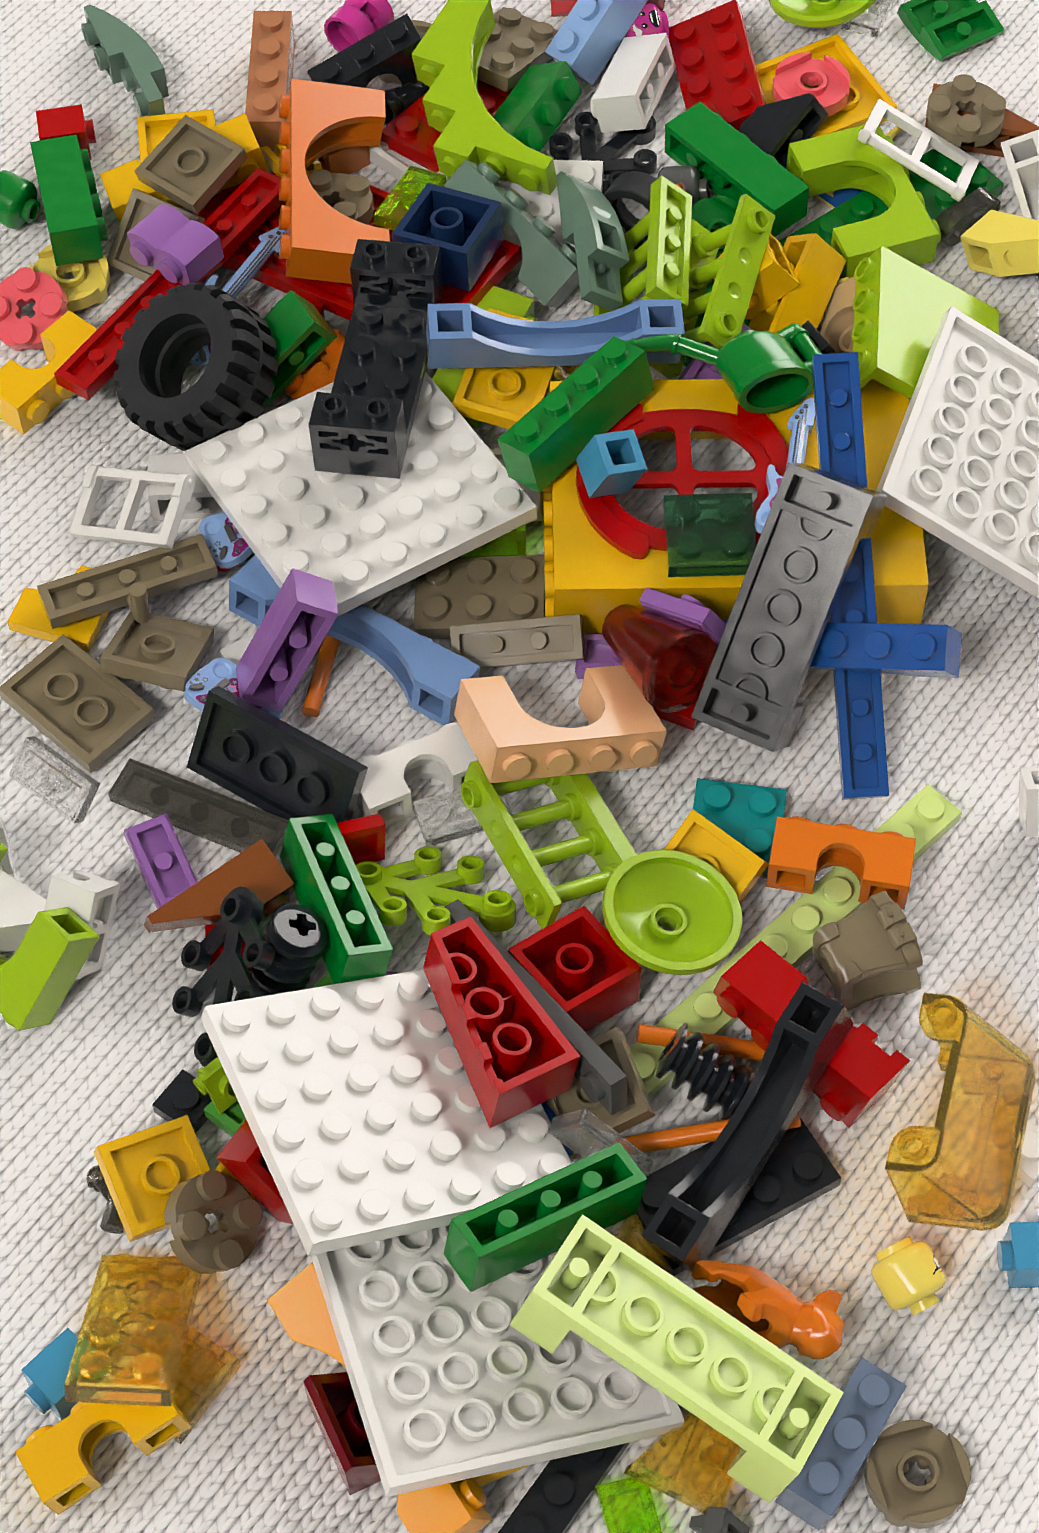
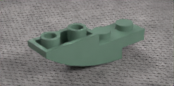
(126, 59)
(598, 240)

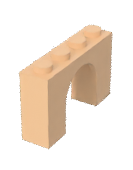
(518, 747)

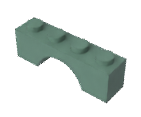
(546, 265)

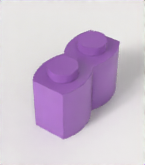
(175, 245)

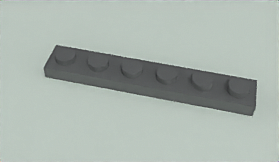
(595, 1070)

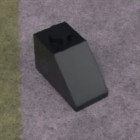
(783, 122)

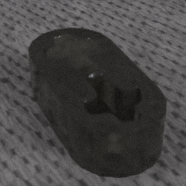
(964, 214)

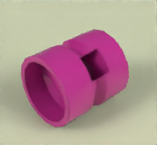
(356, 21)

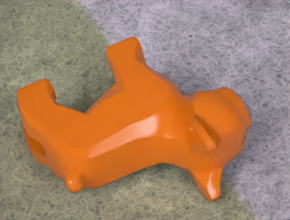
(773, 1308)

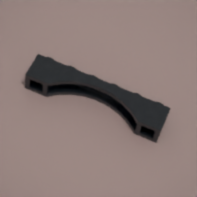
(712, 1191)

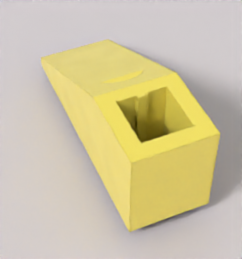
(1002, 245)

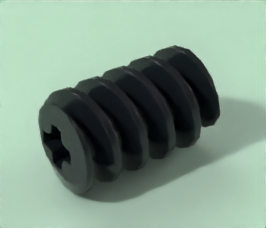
(298, 943)
(704, 1072)

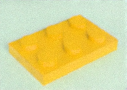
(502, 393)

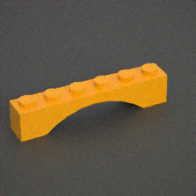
(436, 1509)

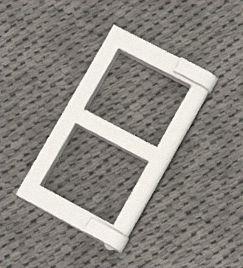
(925, 137)
(92, 484)

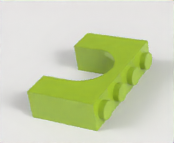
(844, 162)
(43, 966)

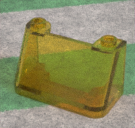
(969, 1161)

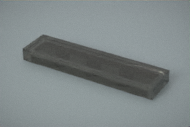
(196, 808)

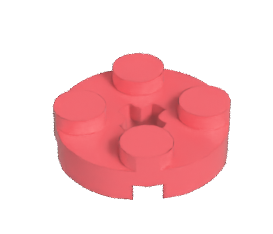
(827, 74)
(26, 288)

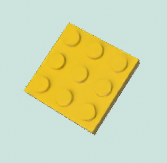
(863, 87)

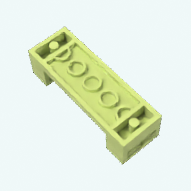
(684, 1351)

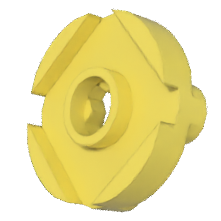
(86, 288)

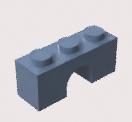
(843, 1444)

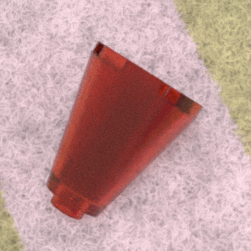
(660, 655)

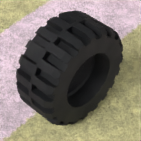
(163, 345)

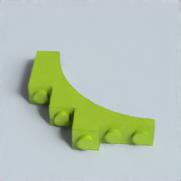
(449, 64)

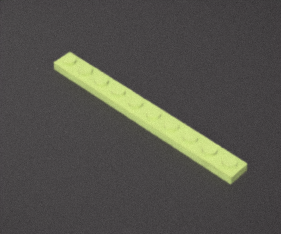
(791, 933)

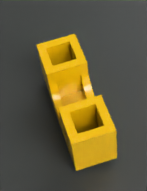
(33, 393)
(61, 1455)

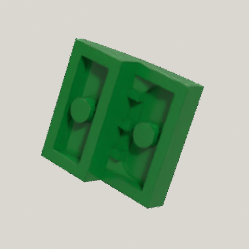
(949, 25)

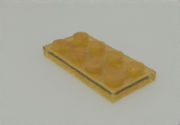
(133, 1332)

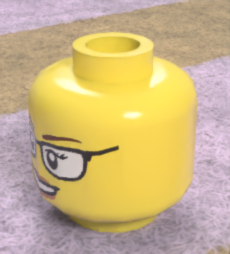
(908, 1275)

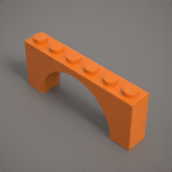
(319, 121)

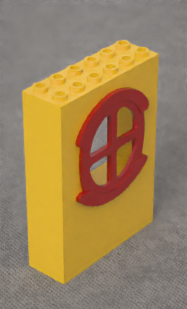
(607, 557)

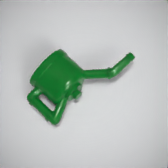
(755, 364)

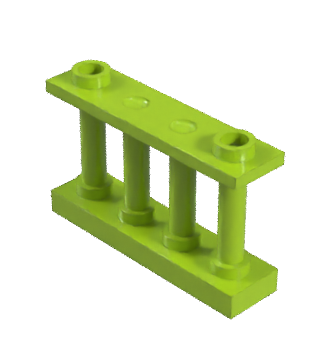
(664, 251)
(733, 274)
(577, 802)

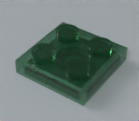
(709, 534)

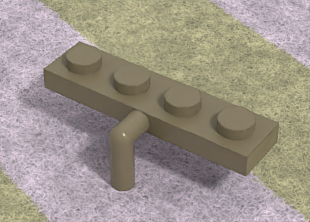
(127, 582)

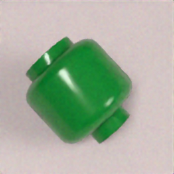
(17, 200)

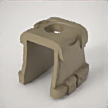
(869, 953)

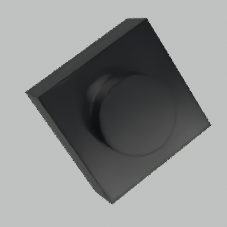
(182, 1099)

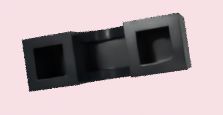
(379, 53)

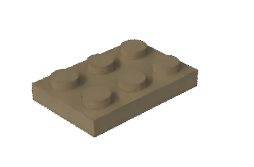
(513, 48)
(479, 592)
(76, 703)

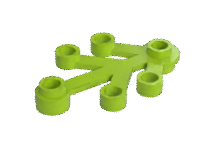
(495, 909)

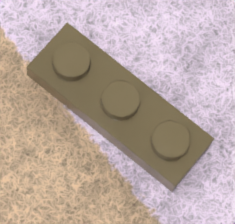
(520, 641)

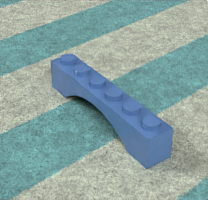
(475, 338)
(420, 666)

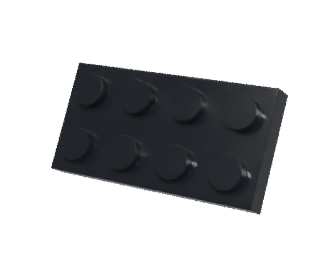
(272, 761)
(789, 1180)

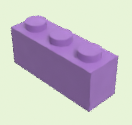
(286, 640)

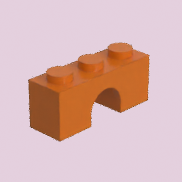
(807, 847)

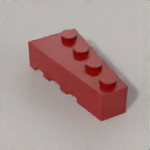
(497, 1025)
(858, 1073)

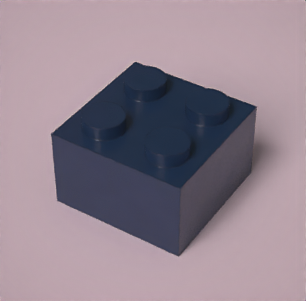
(461, 224)

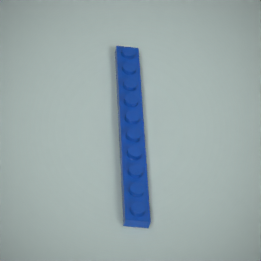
(856, 692)

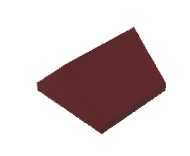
(342, 1428)

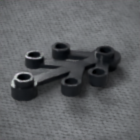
(610, 150)
(240, 917)

